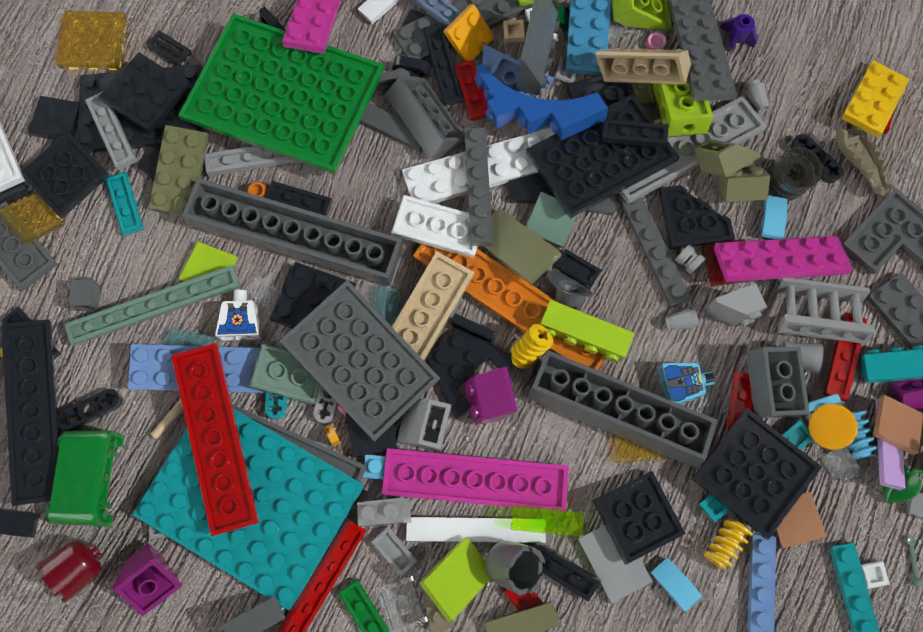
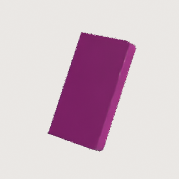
(909, 392)

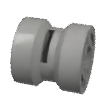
(693, 263)

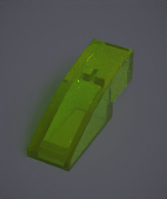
(547, 521)

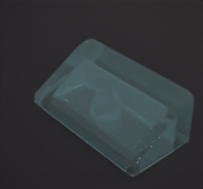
(388, 303)

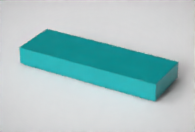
(125, 204)

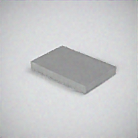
(616, 577)

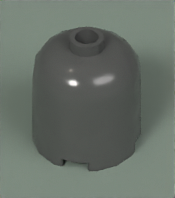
(515, 566)

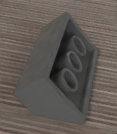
(425, 116)

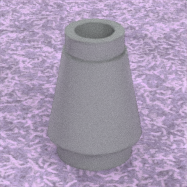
(757, 94)
(682, 320)

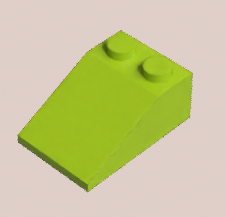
(642, 13)

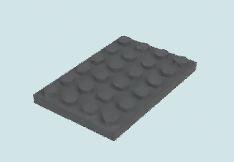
(360, 360)

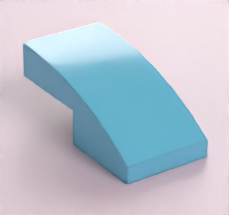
(774, 218)
(676, 584)

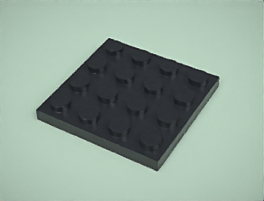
(756, 473)

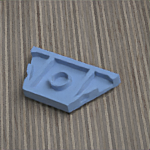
(505, 68)

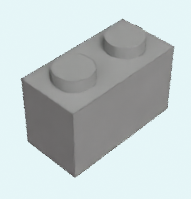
(384, 512)

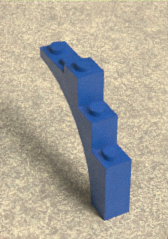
(563, 116)

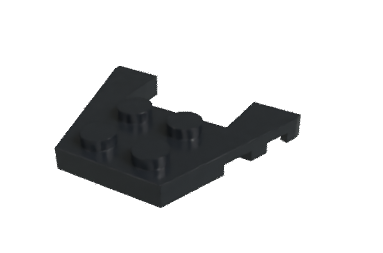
(458, 359)

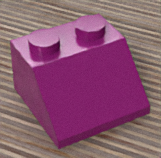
(490, 396)

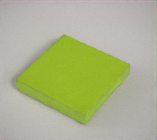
(206, 260)

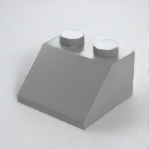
(738, 306)

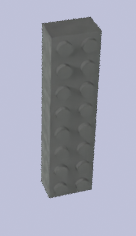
(623, 409)

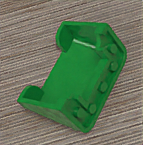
(83, 478)

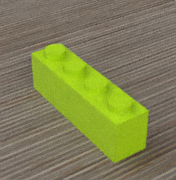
(587, 331)

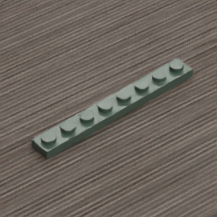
(152, 305)

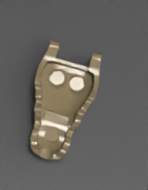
(864, 156)

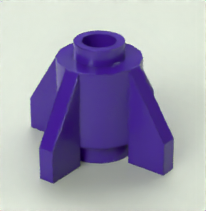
(740, 29)

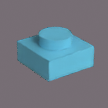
(375, 467)

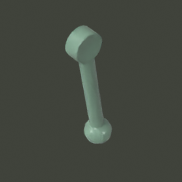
(910, 541)

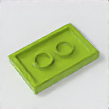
(456, 579)

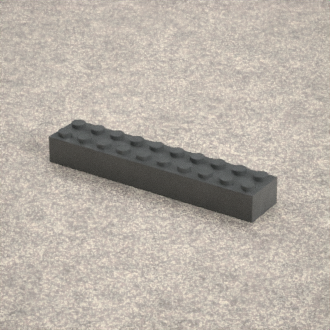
(293, 231)

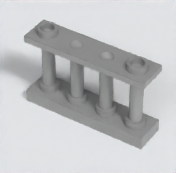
(824, 328)

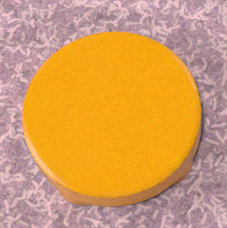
(833, 426)

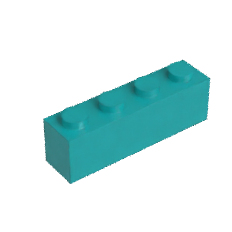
(892, 365)

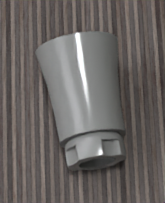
(811, 354)

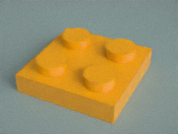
(469, 33)

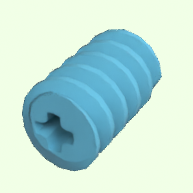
(860, 444)

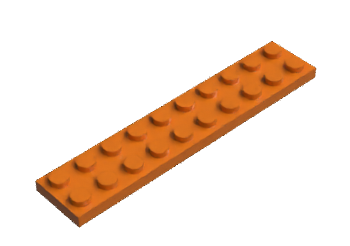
(509, 298)

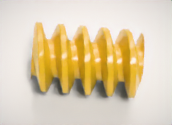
(531, 346)
(727, 544)

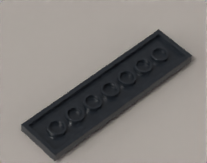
(30, 409)

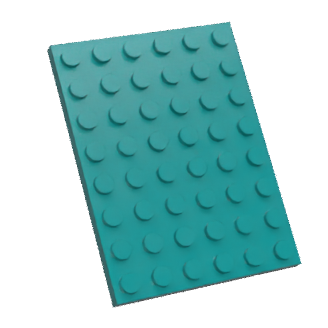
(296, 500)

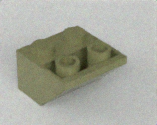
(724, 157)
(746, 185)

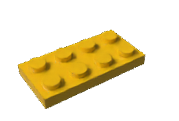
(875, 99)

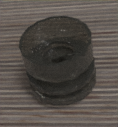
(794, 173)

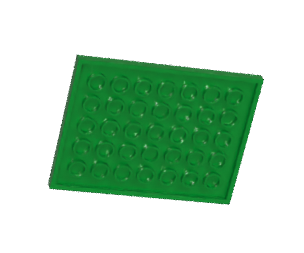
(281, 95)

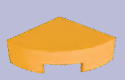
(332, 435)

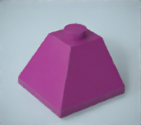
(146, 580)

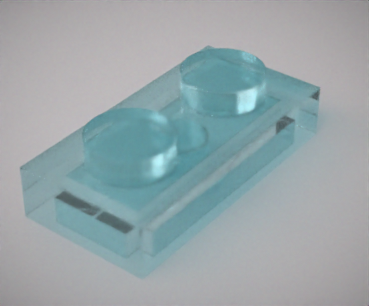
(187, 338)

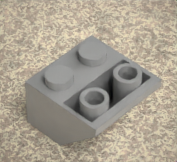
(425, 424)

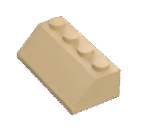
(644, 65)

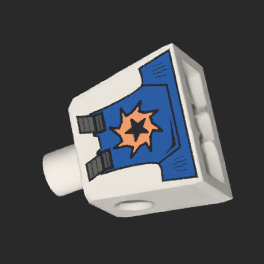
(239, 319)

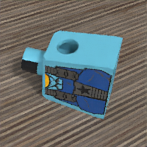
(684, 381)

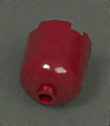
(71, 568)

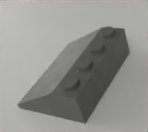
(537, 47)

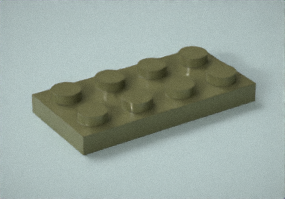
(178, 168)

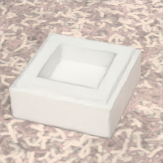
(875, 574)

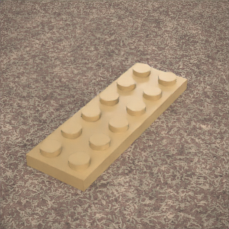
(432, 303)

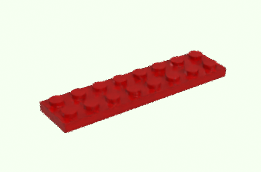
(215, 440)

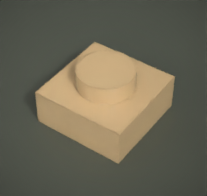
(513, 31)

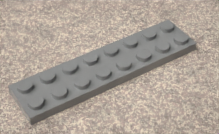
(731, 123)

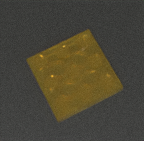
(92, 40)

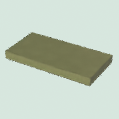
(520, 247)

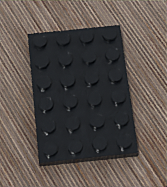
(138, 137)
(588, 171)

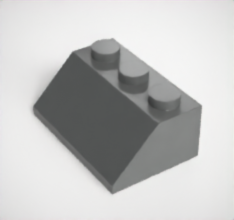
(777, 382)

